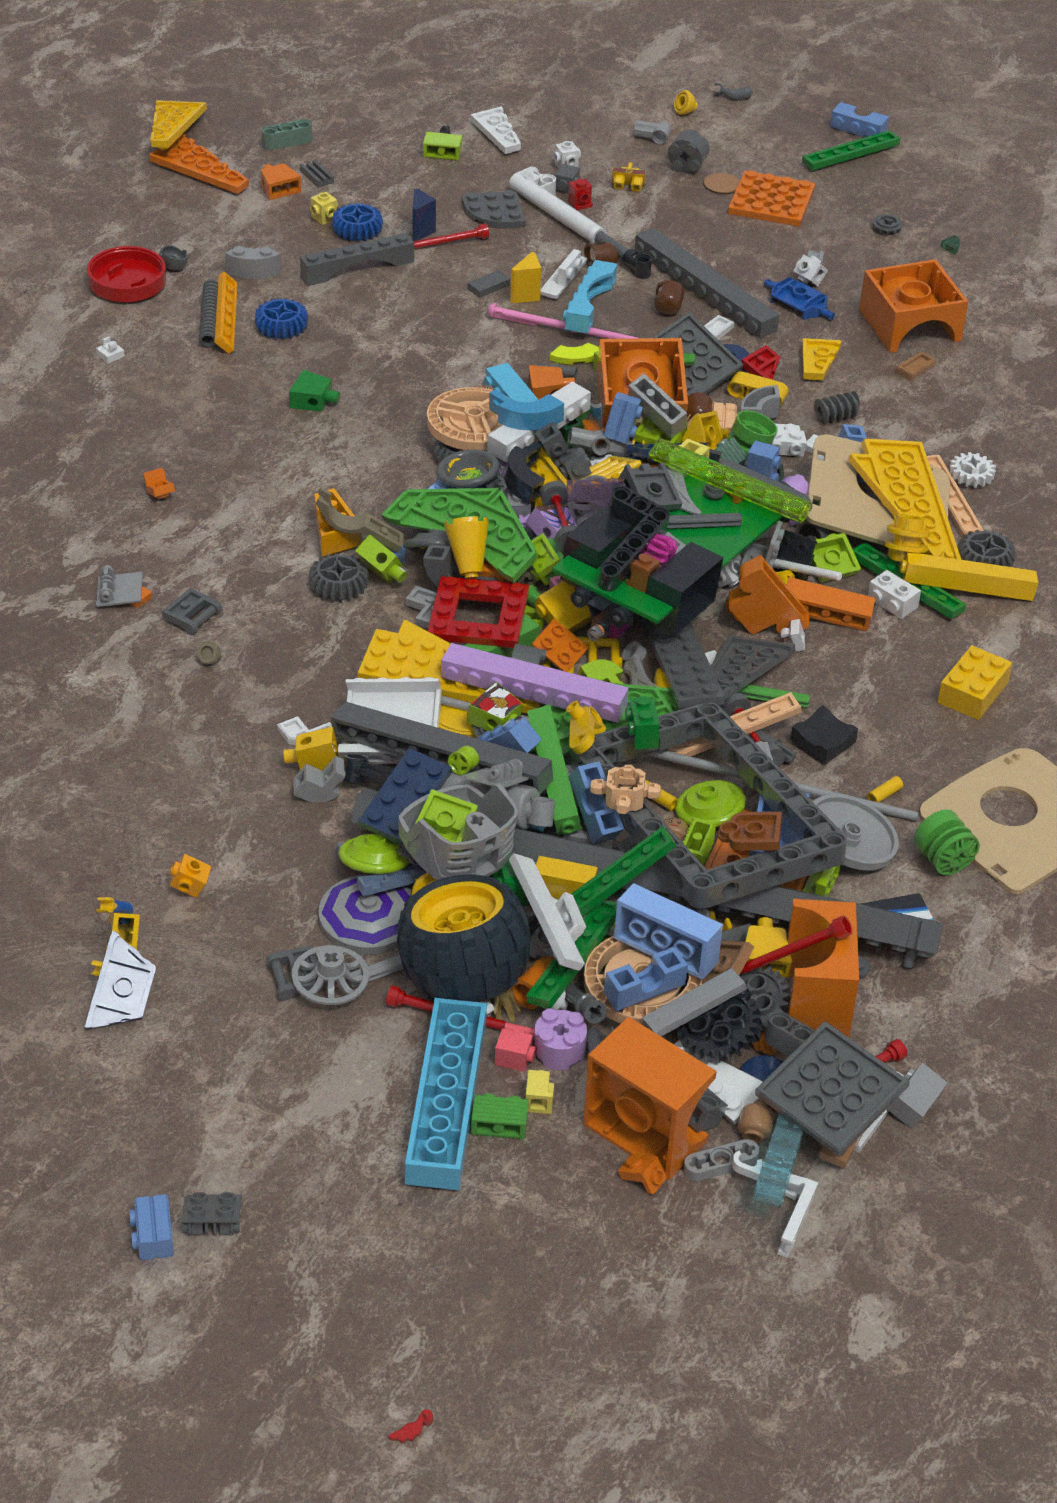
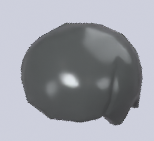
(174, 257)

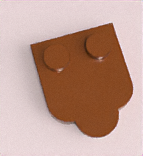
(752, 831)

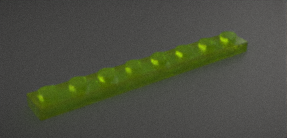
(731, 480)

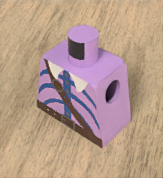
(547, 520)

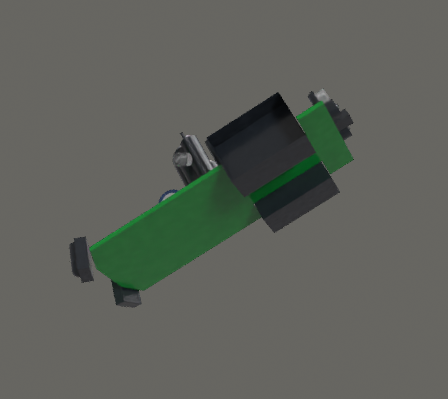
(682, 584)

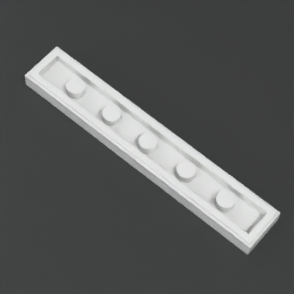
(546, 912)

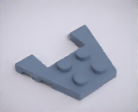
(382, 882)

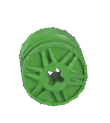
(750, 427)
(946, 842)

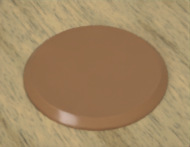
(721, 183)

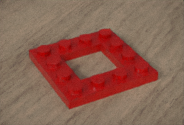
(505, 634)

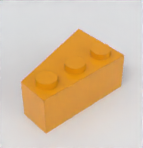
(330, 538)

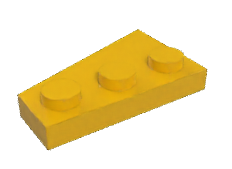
(818, 357)

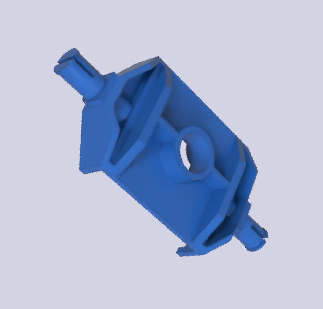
(800, 297)

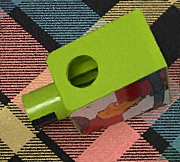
(494, 708)

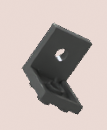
(647, 478)

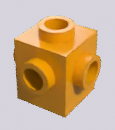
(189, 875)

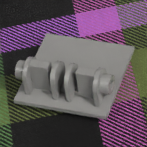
(118, 588)
(506, 774)

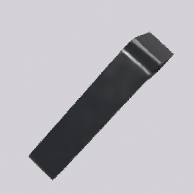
(649, 521)

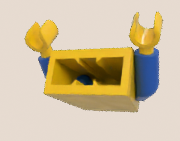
(121, 921)

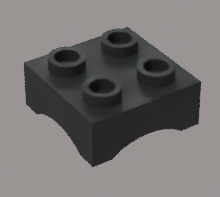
(824, 735)

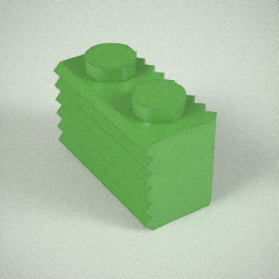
(499, 1116)

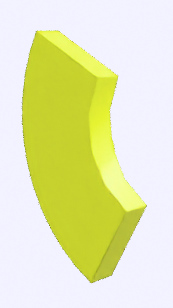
(578, 354)

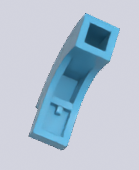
(526, 414)

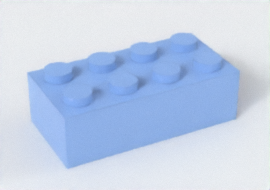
(657, 924)

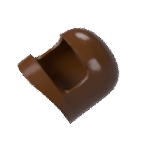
(603, 252)
(670, 298)
(698, 403)

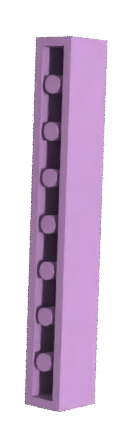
(533, 681)

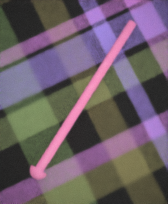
(534, 320)

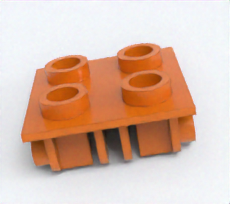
(561, 645)

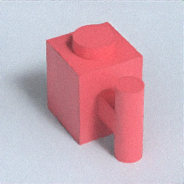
(515, 1047)

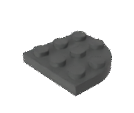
(494, 208)

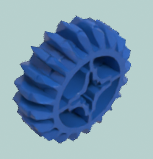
(357, 222)
(281, 318)

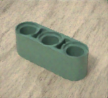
(286, 134)

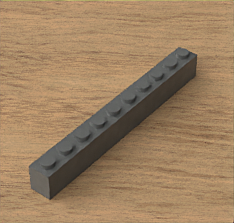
(707, 283)
(399, 734)

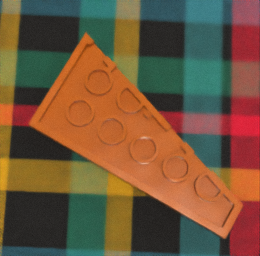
(199, 163)

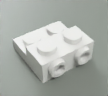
(790, 440)

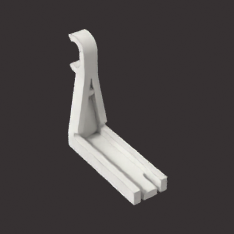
(798, 1187)

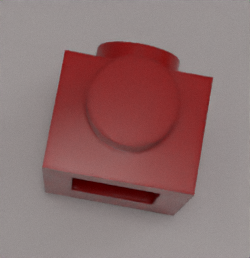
(580, 194)

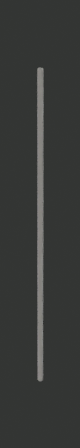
(726, 770)

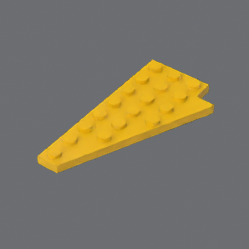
(906, 485)
(417, 655)

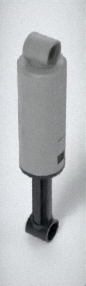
(531, 807)

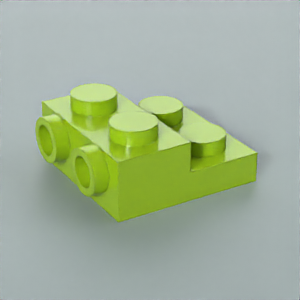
(836, 555)
(446, 815)

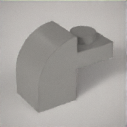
(319, 785)

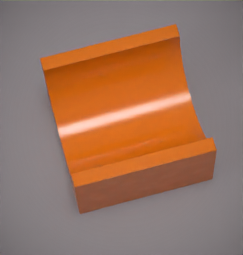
(910, 294)
(627, 359)
(826, 972)
(645, 1094)

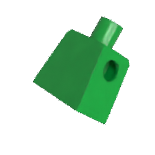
(312, 392)

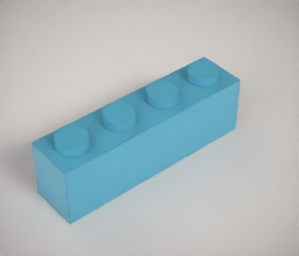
(509, 383)

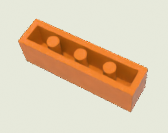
(833, 604)

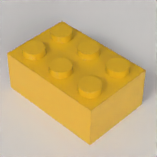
(974, 682)

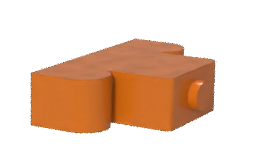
(764, 599)

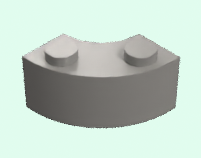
(252, 263)
(763, 400)

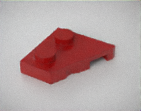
(762, 362)

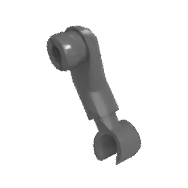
(737, 94)

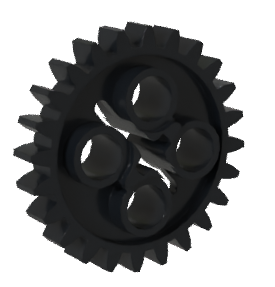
(732, 1020)

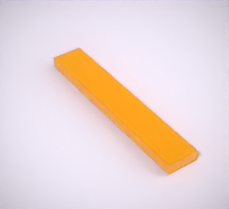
(226, 312)

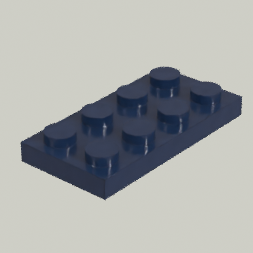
(408, 782)

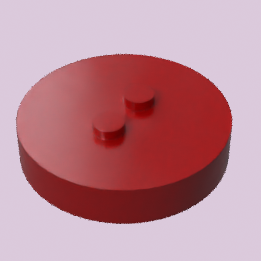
(126, 273)

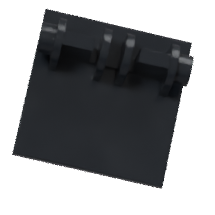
(797, 550)

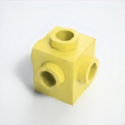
(323, 207)

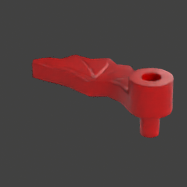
(414, 1429)

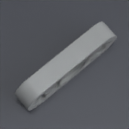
(714, 1169)

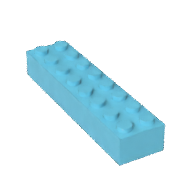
(446, 1094)

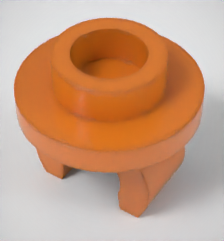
(761, 1045)

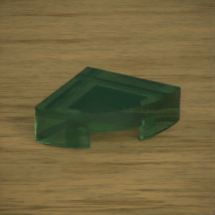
(951, 244)

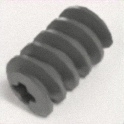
(837, 407)

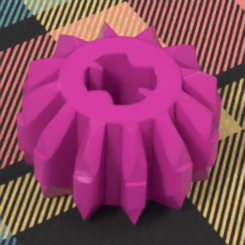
(661, 548)

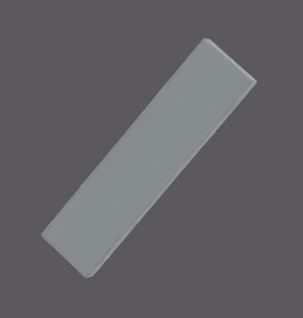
(694, 1002)

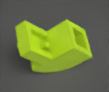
(602, 670)

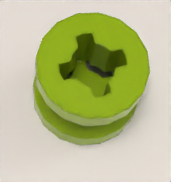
(463, 765)

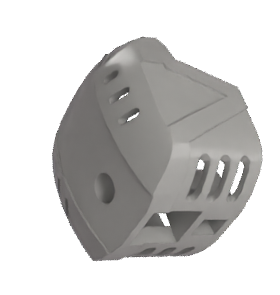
(486, 834)

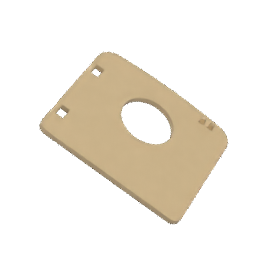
(841, 500)
(1021, 852)

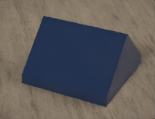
(423, 215)

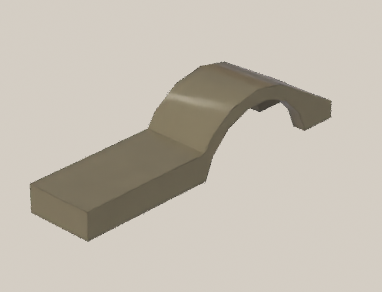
(364, 523)

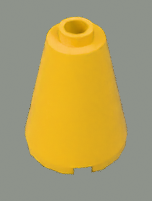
(468, 544)

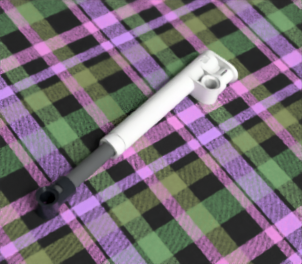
(541, 191)

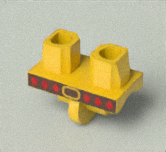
(628, 176)

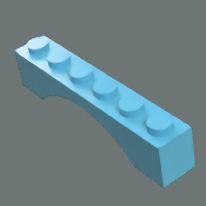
(580, 311)

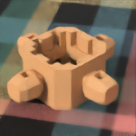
(625, 789)

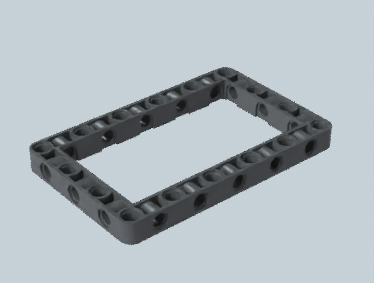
(821, 841)

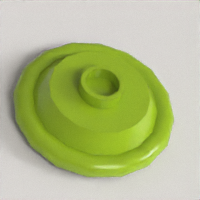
(710, 801)
(372, 855)

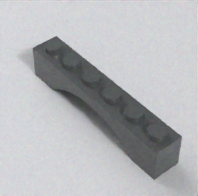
(320, 266)

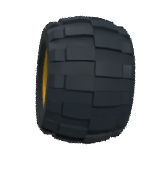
(464, 938)

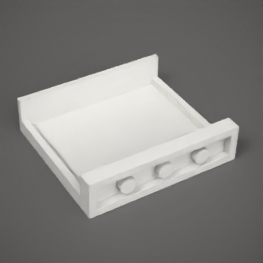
(401, 697)

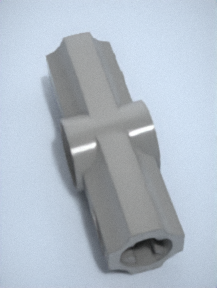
(586, 440)

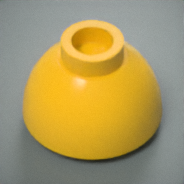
(685, 103)

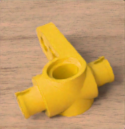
(584, 725)

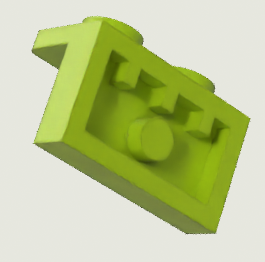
(545, 559)
(822, 882)

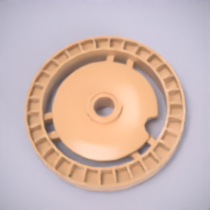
(464, 416)
(618, 955)

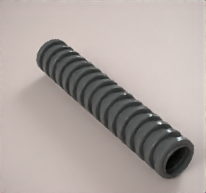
(208, 313)

